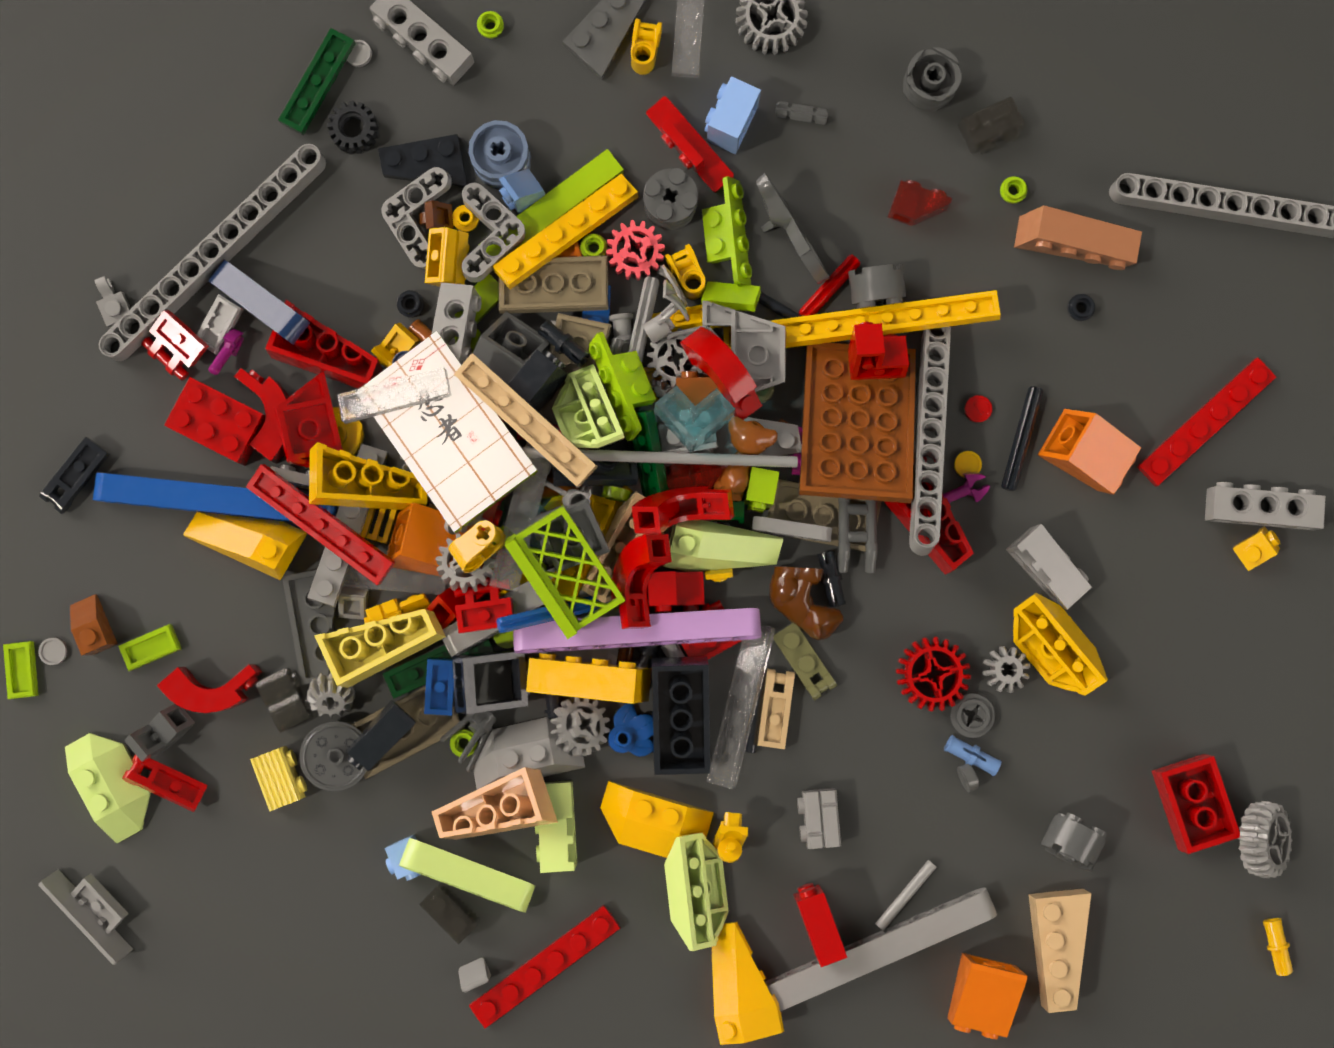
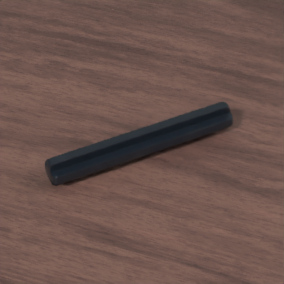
(1022, 438)

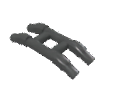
(868, 536)

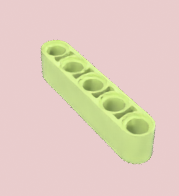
(467, 875)

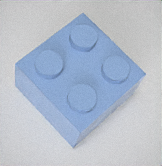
(732, 115)

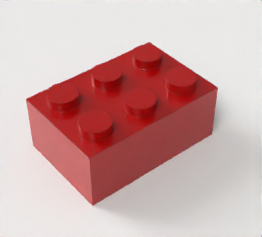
(215, 421)
(1196, 803)

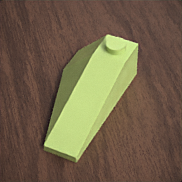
(715, 546)

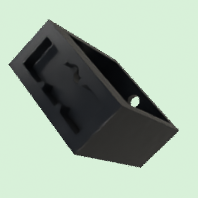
(465, 681)

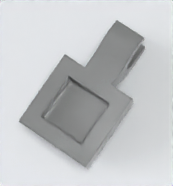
(113, 304)

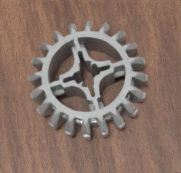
(781, 24)
(1265, 839)

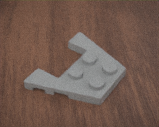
(754, 341)

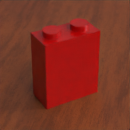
(819, 924)

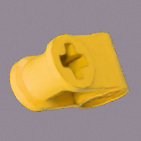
(645, 42)
(684, 268)
(476, 547)

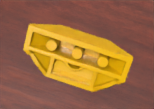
(1057, 646)
(650, 820)

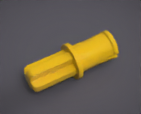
(1278, 946)

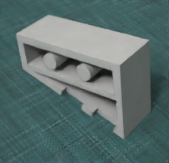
(1049, 566)

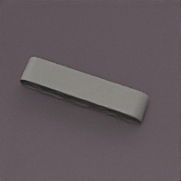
(523, 601)

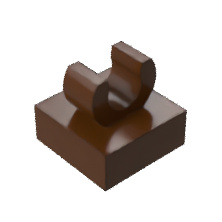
(437, 215)

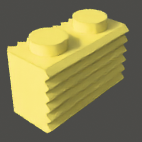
(279, 777)

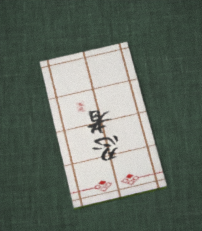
(453, 443)

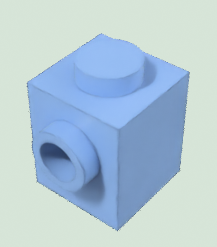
(394, 853)

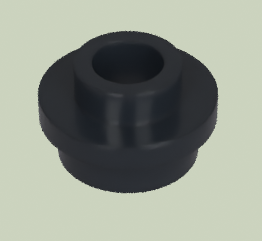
(407, 296)
(1086, 301)

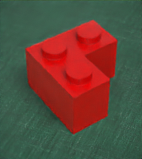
(876, 355)
(676, 589)

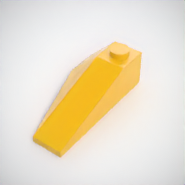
(252, 541)
(741, 998)

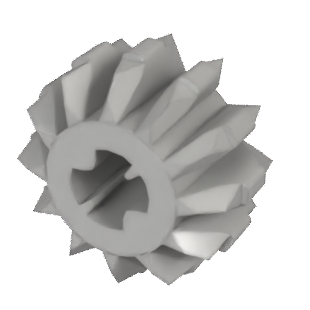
(1006, 680)
(328, 697)

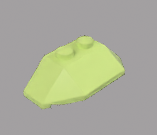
(585, 411)
(97, 773)
(696, 891)

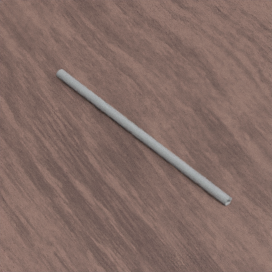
(680, 458)

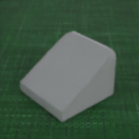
(353, 603)
(474, 974)

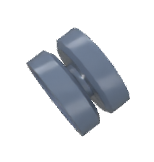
(488, 145)

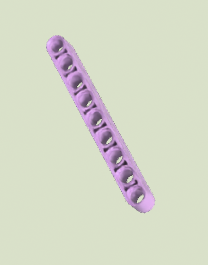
(664, 630)

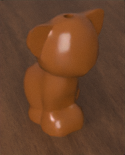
(747, 439)

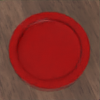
(978, 409)

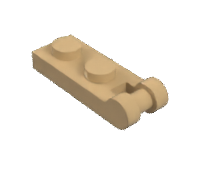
(775, 710)

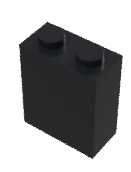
(539, 379)

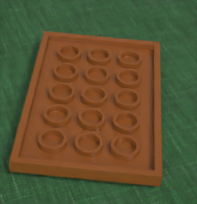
(856, 430)

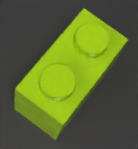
(761, 489)

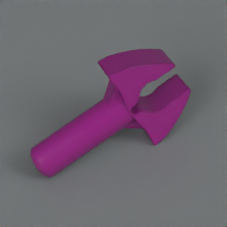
(231, 346)
(966, 489)

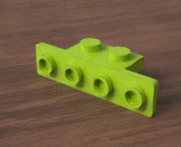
(726, 232)
(624, 383)

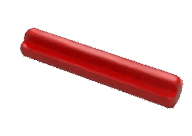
(830, 286)

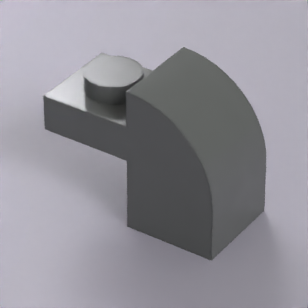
(160, 733)

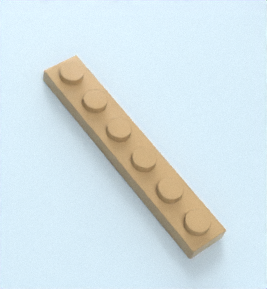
(525, 420)

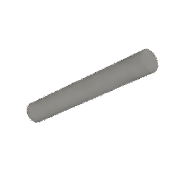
(905, 895)

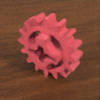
(644, 244)

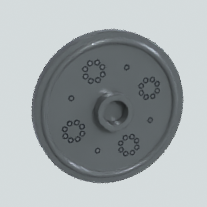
(325, 756)

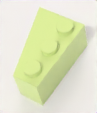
(558, 840)

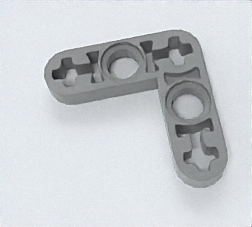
(406, 217)
(498, 227)

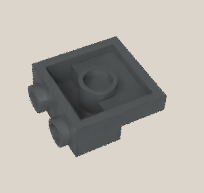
(587, 523)

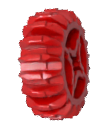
(936, 686)

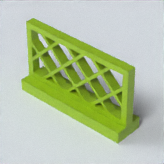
(544, 586)

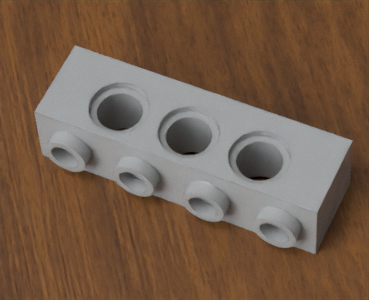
(448, 68)
(450, 301)
(1308, 515)

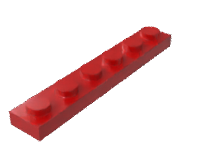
(1206, 421)
(320, 524)
(544, 966)

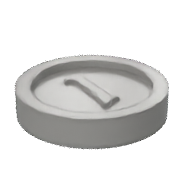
(360, 54)
(53, 651)

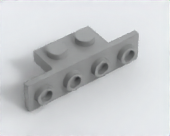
(91, 911)

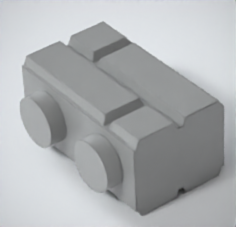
(820, 818)

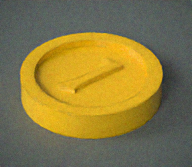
(967, 462)

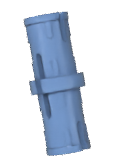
(972, 755)

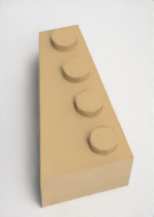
(1059, 944)

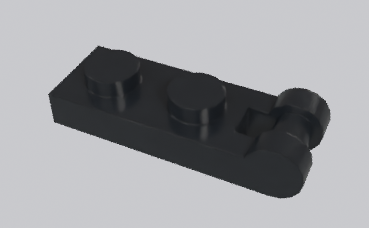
(74, 474)

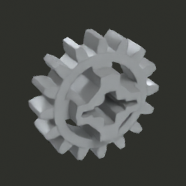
(664, 361)
(456, 576)
(589, 733)

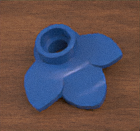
(635, 728)

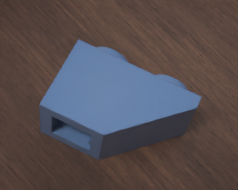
(520, 190)

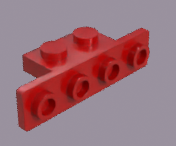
(687, 141)

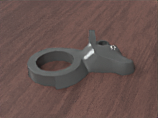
(782, 217)

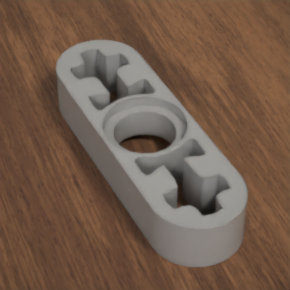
(791, 529)

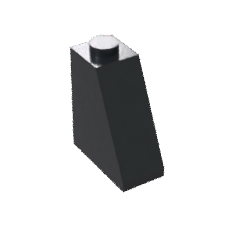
(380, 736)

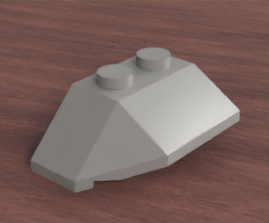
(523, 746)

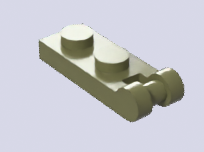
(803, 660)

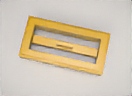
(387, 533)

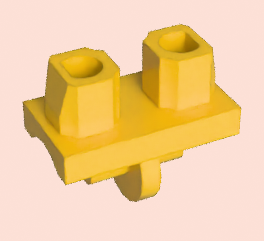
(730, 837)

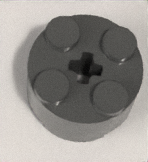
(932, 94)
(678, 186)
(877, 285)
(1074, 842)

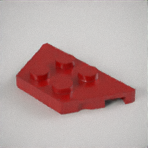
(307, 419)

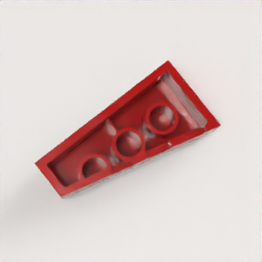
(325, 351)
(952, 545)

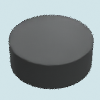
(968, 777)

